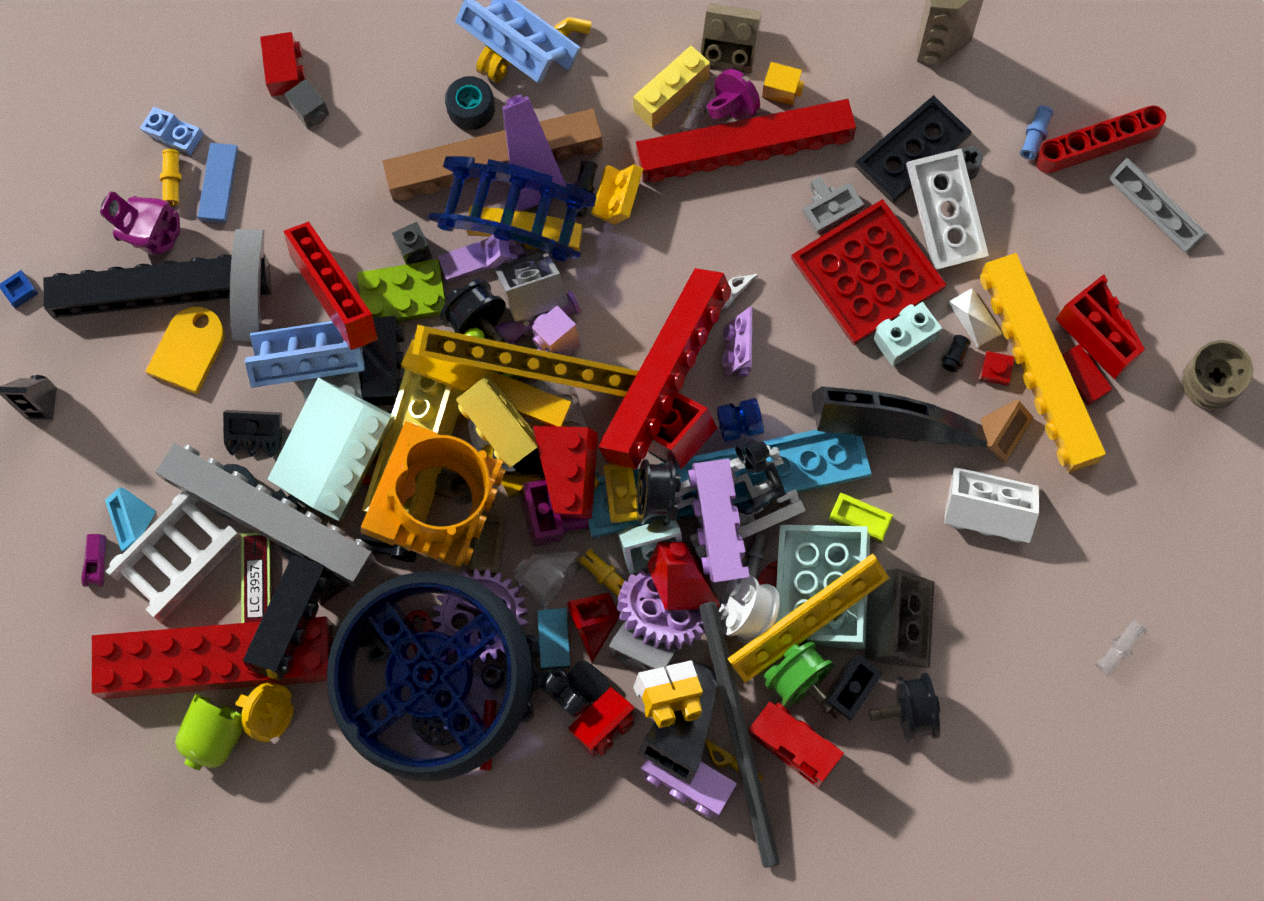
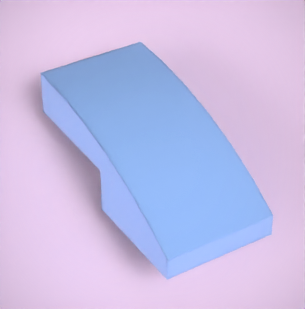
(171, 131)

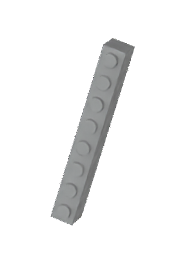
(265, 514)

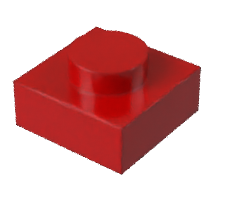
(997, 368)

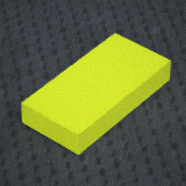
(854, 512)

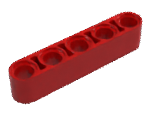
(1109, 130)

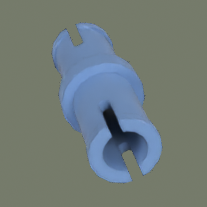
(1036, 132)

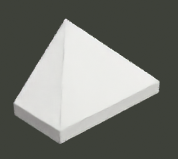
(975, 318)

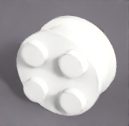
(748, 608)

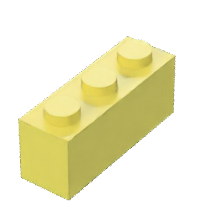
(671, 86)
(497, 421)

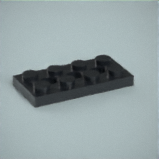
(911, 131)

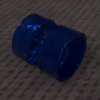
(740, 420)

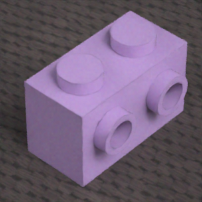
(556, 333)

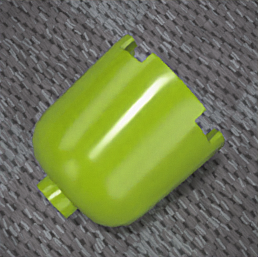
(208, 733)

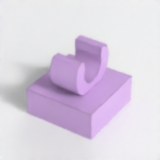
(498, 252)

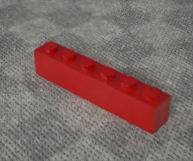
(330, 286)

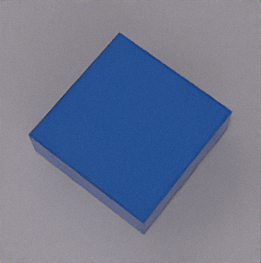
(18, 289)

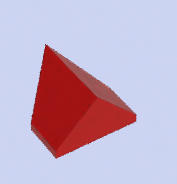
(593, 620)

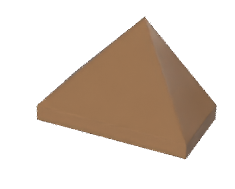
(1005, 428)

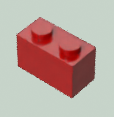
(281, 62)

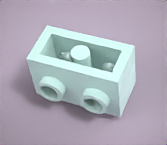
(906, 333)

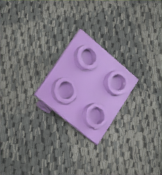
(738, 344)

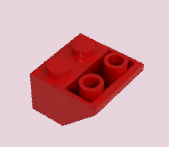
(603, 722)

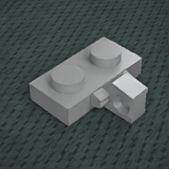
(830, 204)

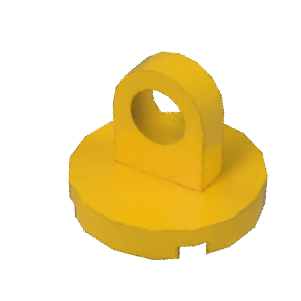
(266, 711)

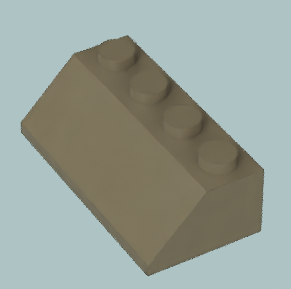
(946, 28)

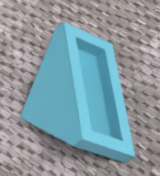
(129, 516)

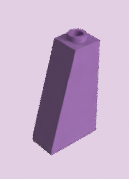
(528, 146)

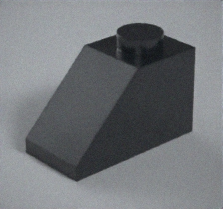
(852, 686)

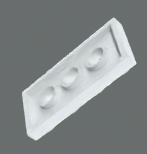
(960, 195)

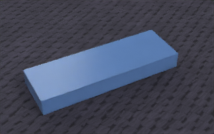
(218, 183)

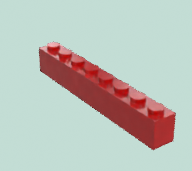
(746, 140)
(665, 369)

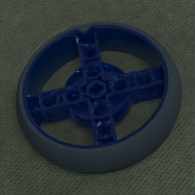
(381, 609)

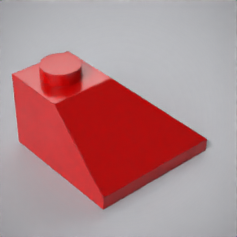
(680, 577)

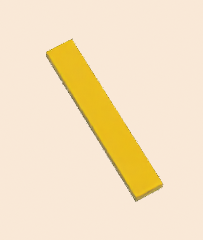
(525, 398)
(808, 618)

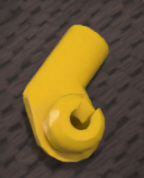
(571, 25)

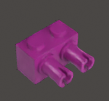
(542, 523)

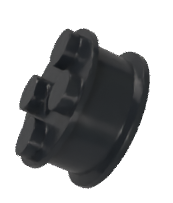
(657, 492)

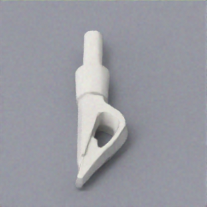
(736, 291)

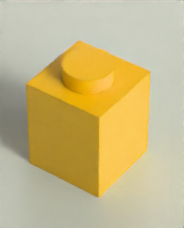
(783, 84)

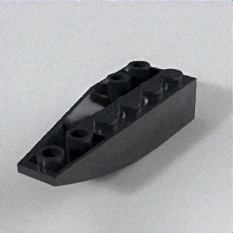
(891, 417)

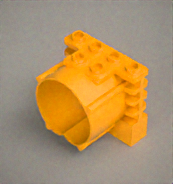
(424, 449)

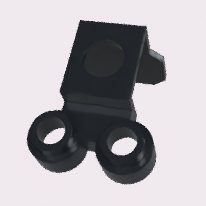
(753, 456)
(584, 686)

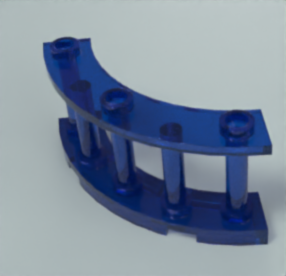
(518, 178)

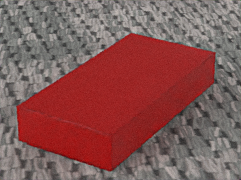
(1086, 375)

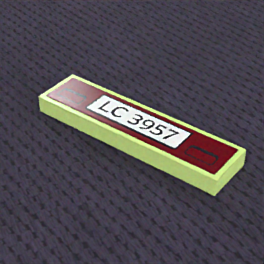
(255, 576)

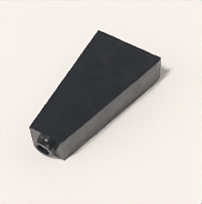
(682, 743)

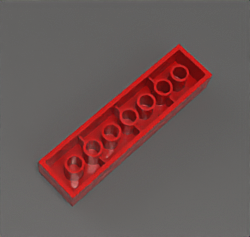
(196, 660)

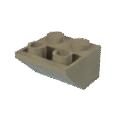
(730, 36)

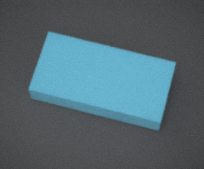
(553, 638)

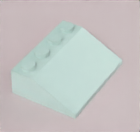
(330, 449)
(810, 561)

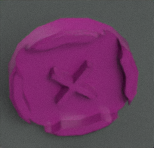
(734, 97)

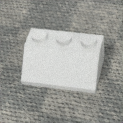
(992, 505)

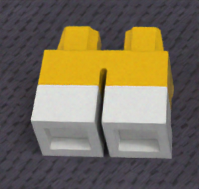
(670, 691)

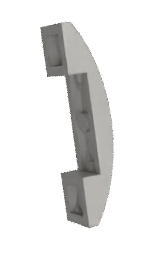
(245, 283)

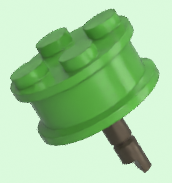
(800, 676)

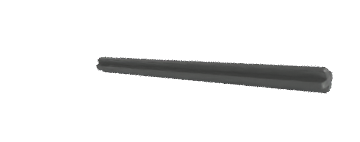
(739, 735)

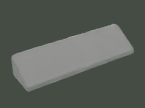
(1157, 205)

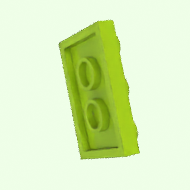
(403, 290)

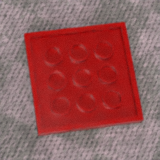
(868, 271)

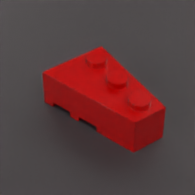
(1101, 328)
(569, 468)

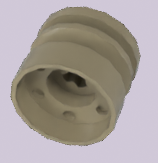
(1227, 364)

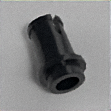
(956, 353)

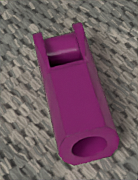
(94, 556)

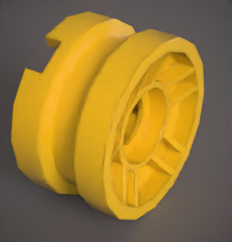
(492, 64)

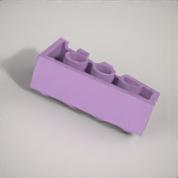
(718, 520)

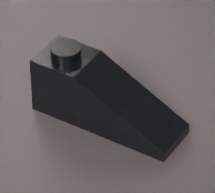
(31, 396)

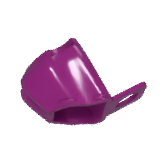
(143, 223)

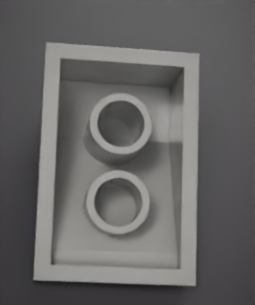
(531, 286)

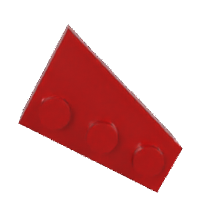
(795, 743)

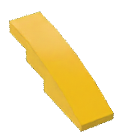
(525, 221)

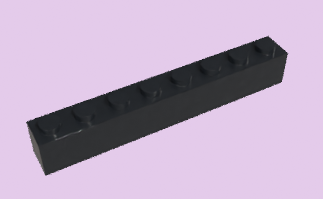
(143, 286)

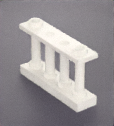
(181, 582)

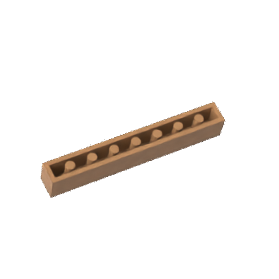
(425, 173)

